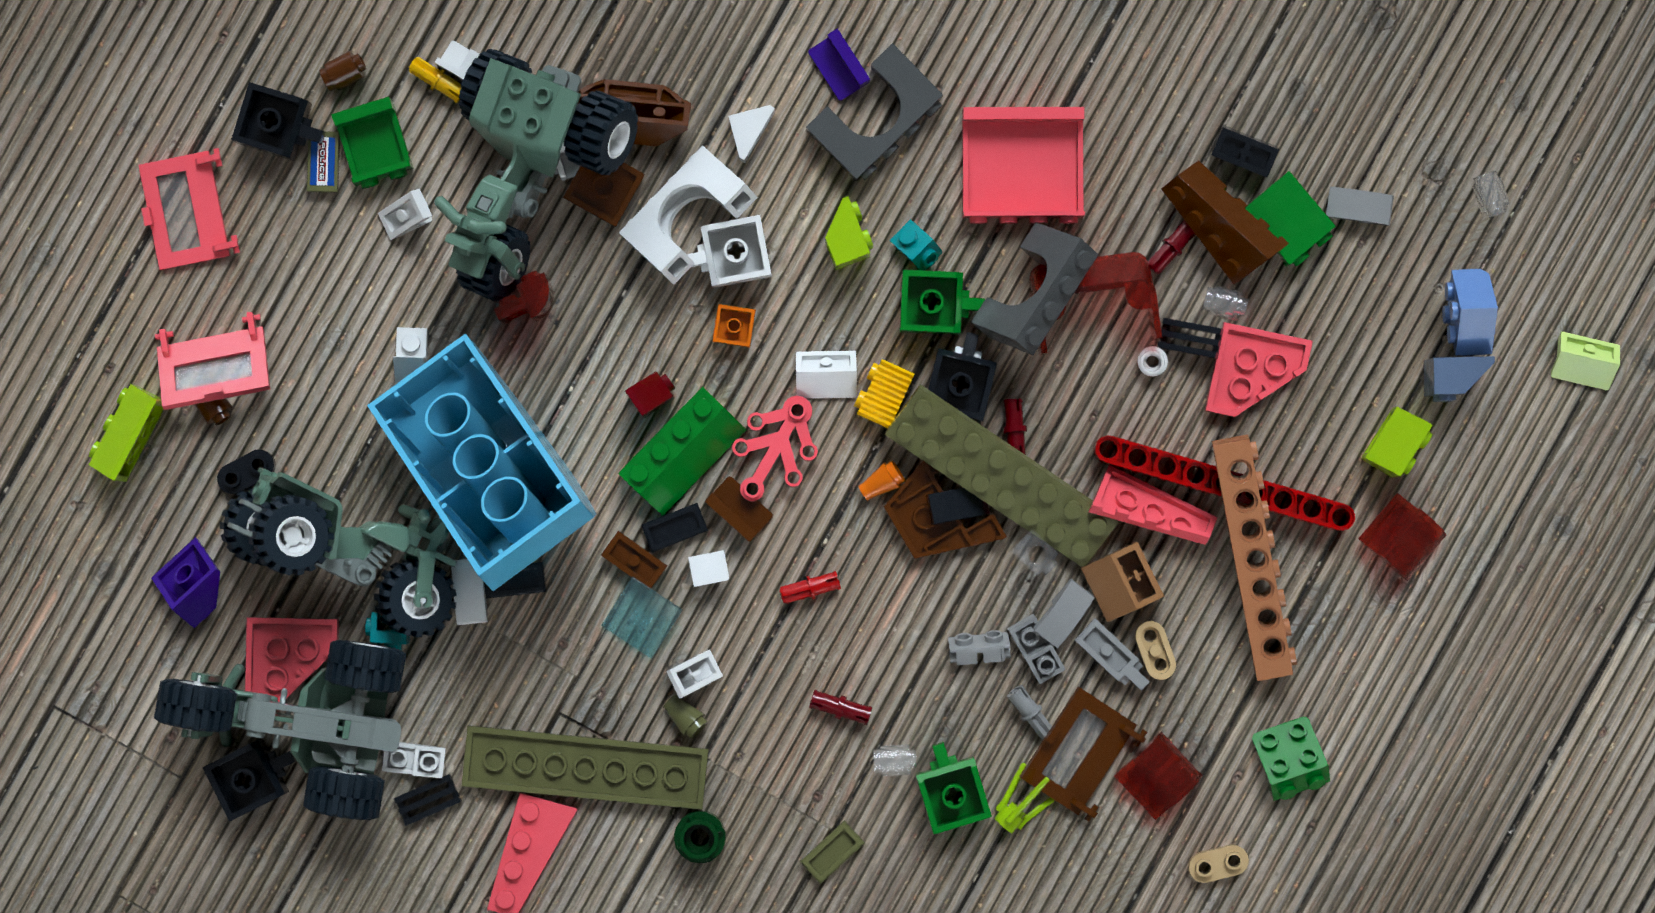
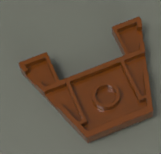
(913, 521)

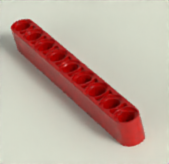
(1208, 482)

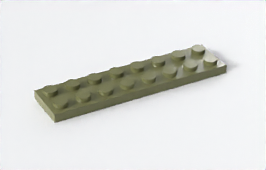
(1000, 475)
(585, 767)

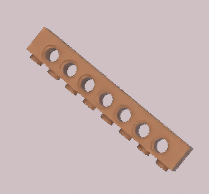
(1266, 663)

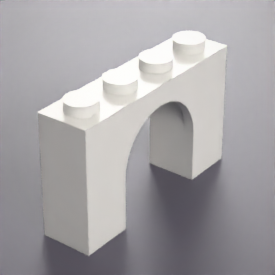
(698, 178)

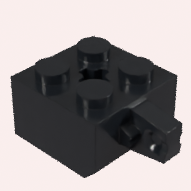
(292, 126)
(964, 363)
(266, 774)

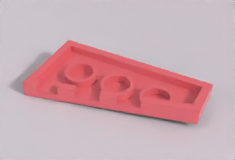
(1143, 505)
(528, 847)

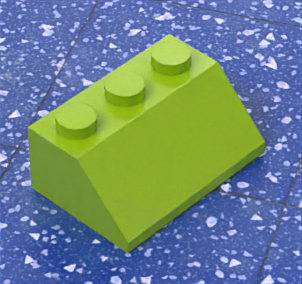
(126, 433)

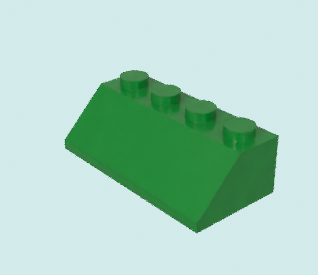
(682, 451)

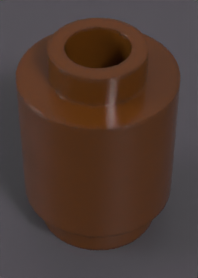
(343, 71)
(215, 411)

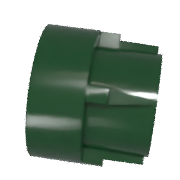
(692, 851)

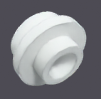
(1152, 370)

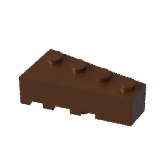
(1222, 222)

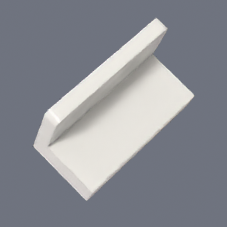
(826, 374)

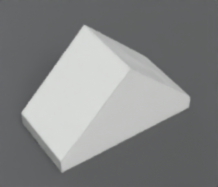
(748, 128)
(694, 673)

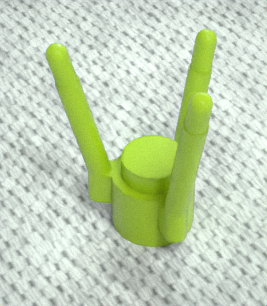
(1011, 816)

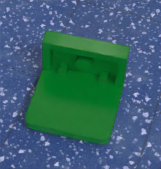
(1291, 758)

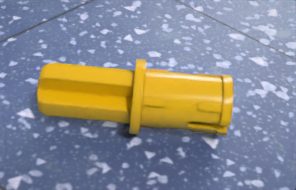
(435, 78)

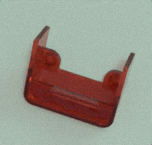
(1113, 272)

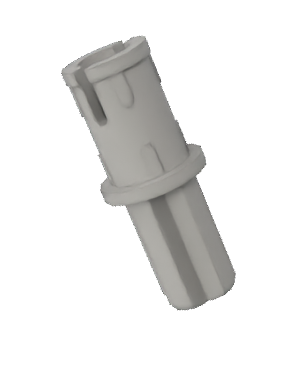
(1029, 710)

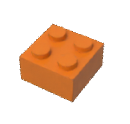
(734, 325)

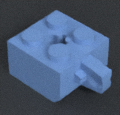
(1470, 312)

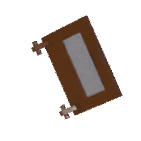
(1080, 751)

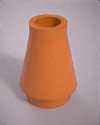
(883, 480)

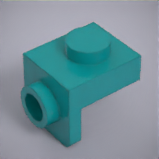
(916, 245)
(388, 637)

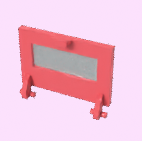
(185, 210)
(213, 366)

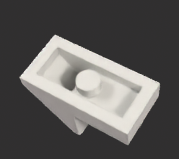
(405, 214)
(410, 351)

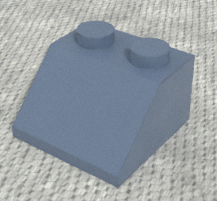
(1453, 375)

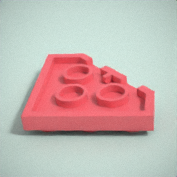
(1252, 367)
(285, 652)

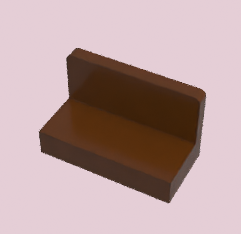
(741, 514)

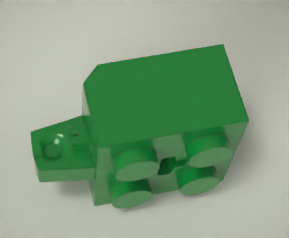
(947, 289)
(935, 785)

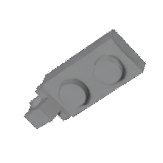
(1111, 654)

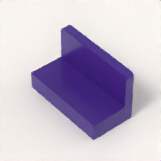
(839, 65)

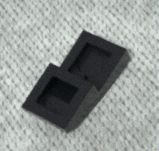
(955, 505)

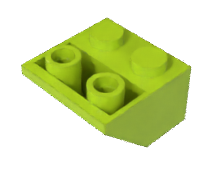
(845, 239)
(1397, 443)

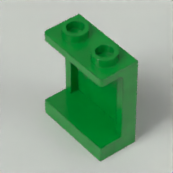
(373, 142)
(1294, 217)

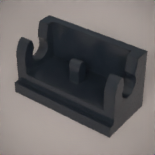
(1244, 151)

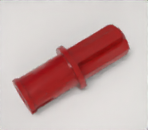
(810, 587)

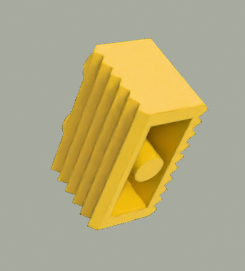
(884, 394)

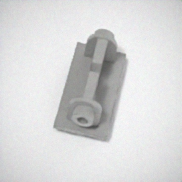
(993, 645)

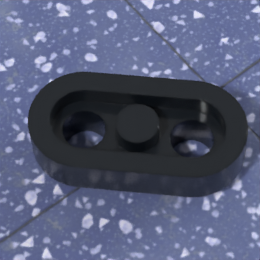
(244, 469)

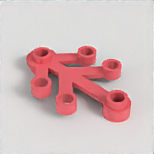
(778, 444)

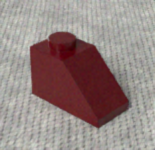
(651, 393)

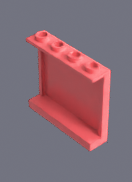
(1022, 164)

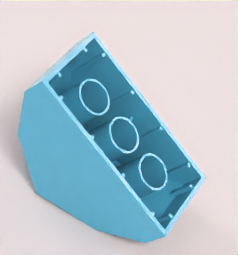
(453, 435)

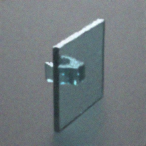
(642, 617)

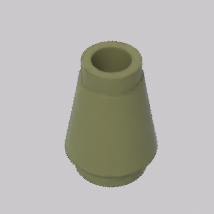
(685, 716)

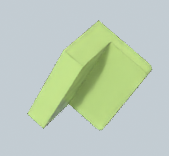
(1586, 361)

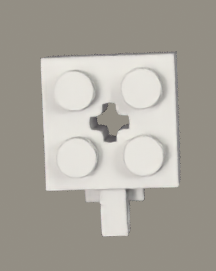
(718, 241)

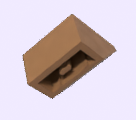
(1122, 582)

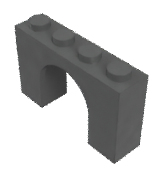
(860, 153)
(1028, 323)

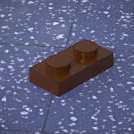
(634, 559)

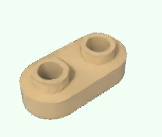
(1155, 649)
(1218, 862)

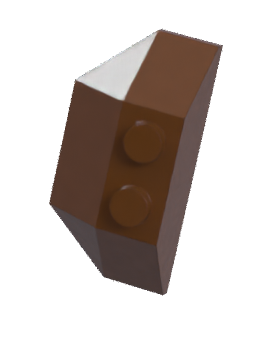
(659, 109)

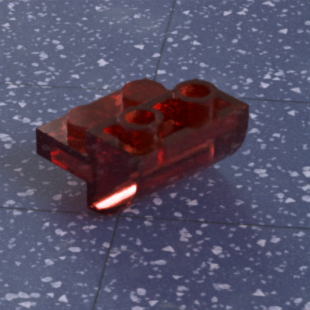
(535, 298)
(1402, 536)
(1158, 776)

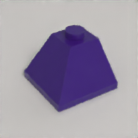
(190, 583)

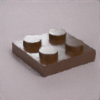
(604, 194)

